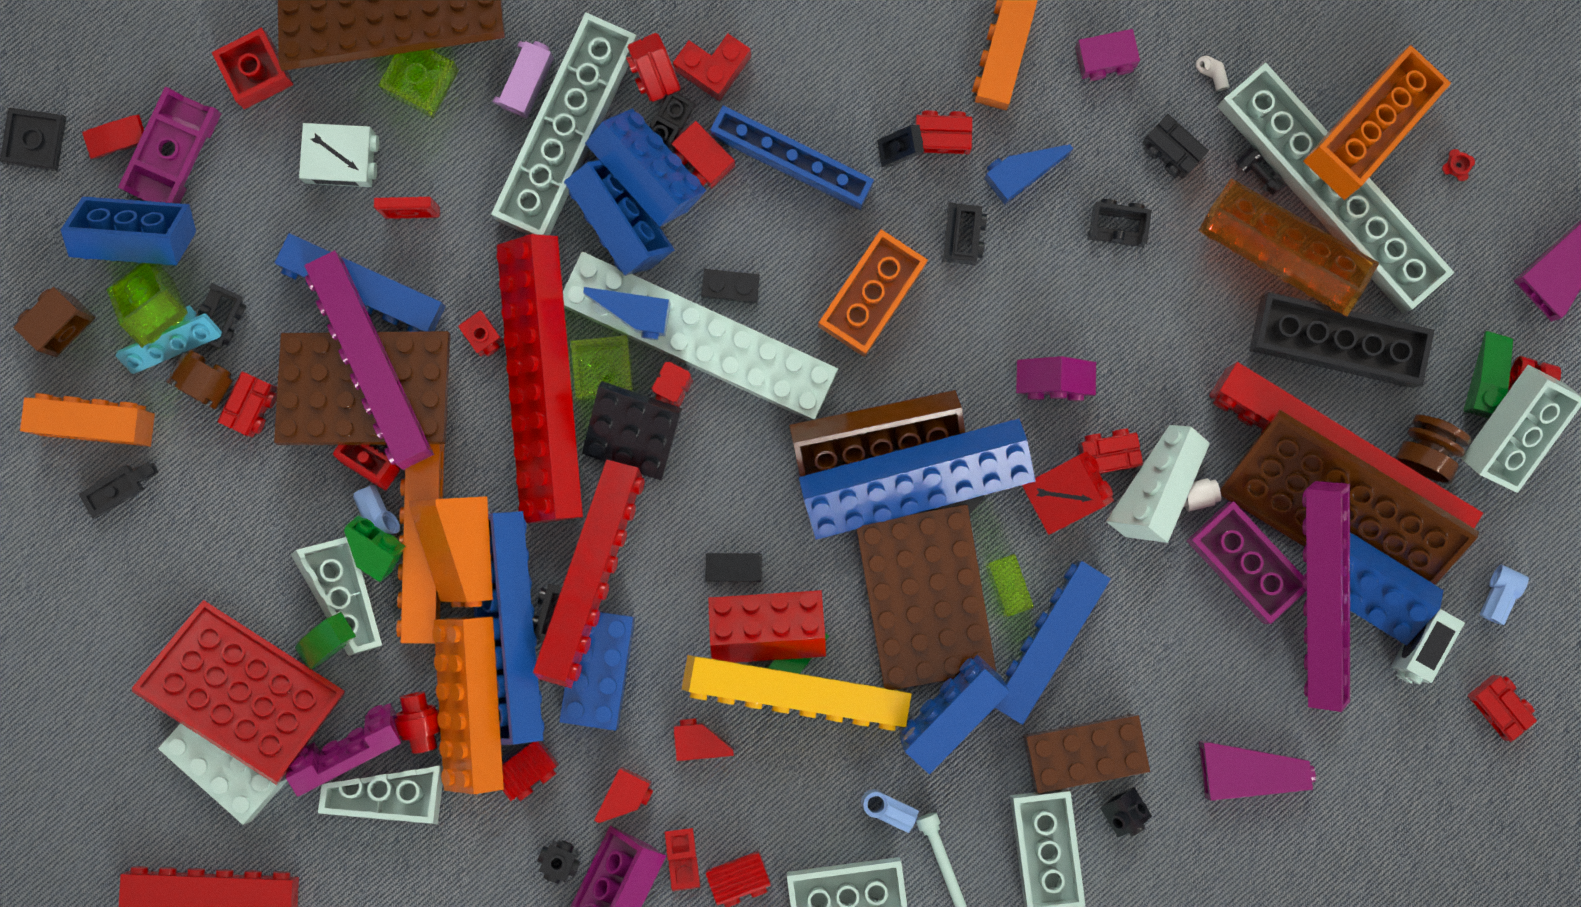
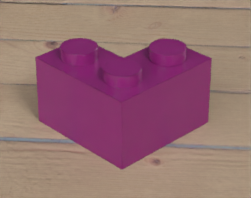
(1057, 377)

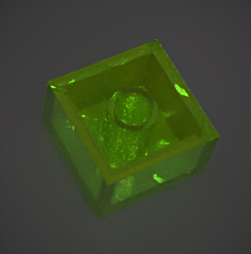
(419, 79)
(601, 360)

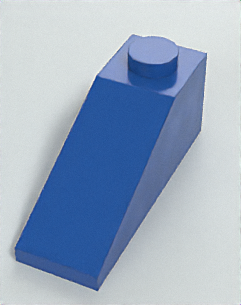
(1021, 170)
(639, 312)

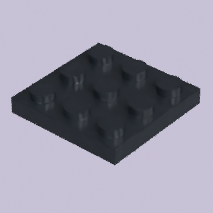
(631, 429)

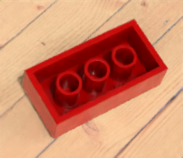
(767, 626)

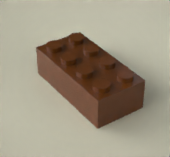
(1086, 753)

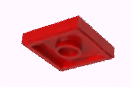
(407, 207)

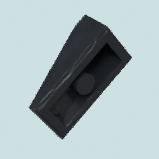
(734, 567)

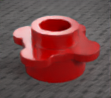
(1464, 159)

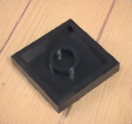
(33, 139)

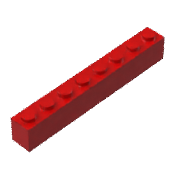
(588, 574)

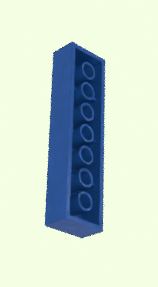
(917, 478)
(513, 630)

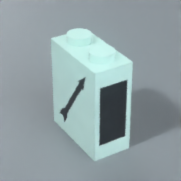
(338, 155)
(1428, 649)

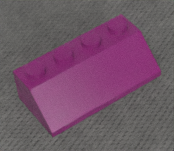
(619, 872)

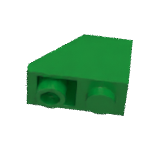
(372, 548)

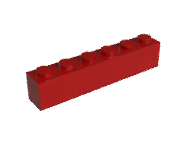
(201, 889)

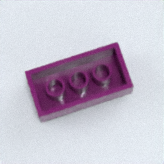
(1248, 562)

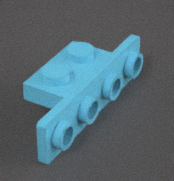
(173, 341)

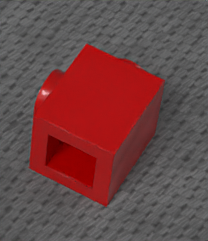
(481, 334)

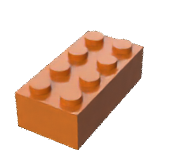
(872, 293)
(85, 421)

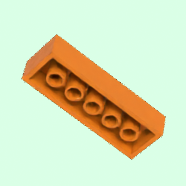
(1377, 122)
(468, 704)

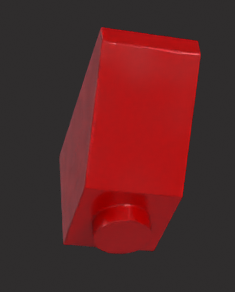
(698, 741)
(624, 795)

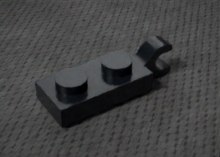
(116, 488)

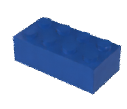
(645, 166)
(618, 219)
(128, 230)
(1390, 592)
(599, 691)
(953, 713)

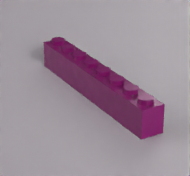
(368, 360)
(1327, 595)

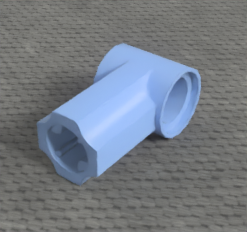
(372, 508)
(1506, 588)
(892, 811)

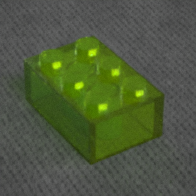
(146, 302)

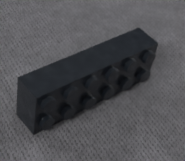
(1342, 343)

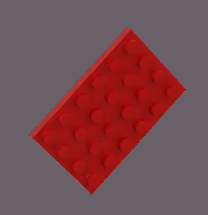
(238, 692)

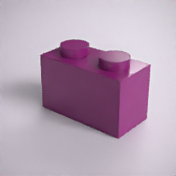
(1107, 54)

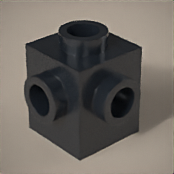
(1126, 813)
(566, 853)

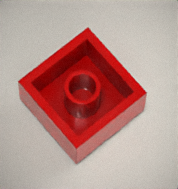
(252, 68)

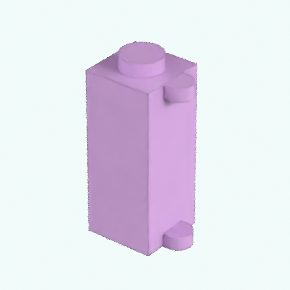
(525, 78)

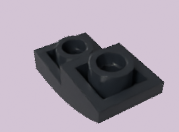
(672, 117)

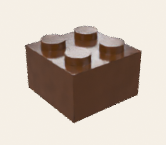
(53, 322)

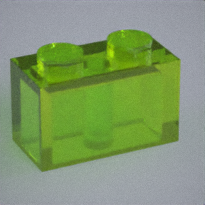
(1009, 585)

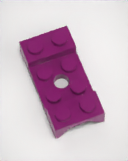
(176, 121)
(318, 767)

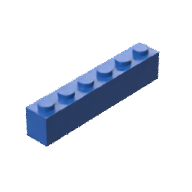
(791, 157)
(377, 292)
(1052, 639)

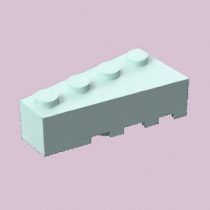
(1161, 486)
(340, 588)
(394, 796)

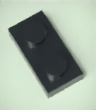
(900, 146)
(730, 286)

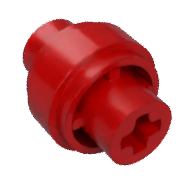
(417, 722)

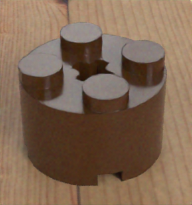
(199, 379)

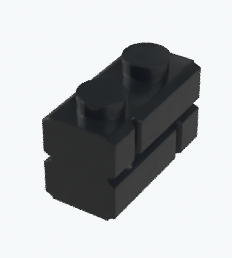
(1174, 147)

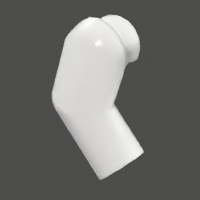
(1215, 70)

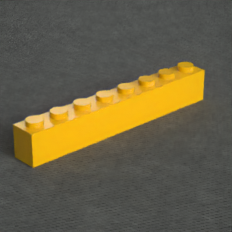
(795, 691)

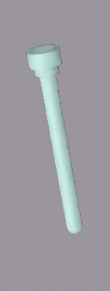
(929, 825)

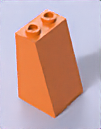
(456, 547)

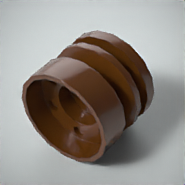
(1434, 444)

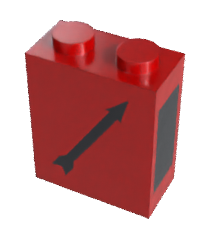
(1068, 492)

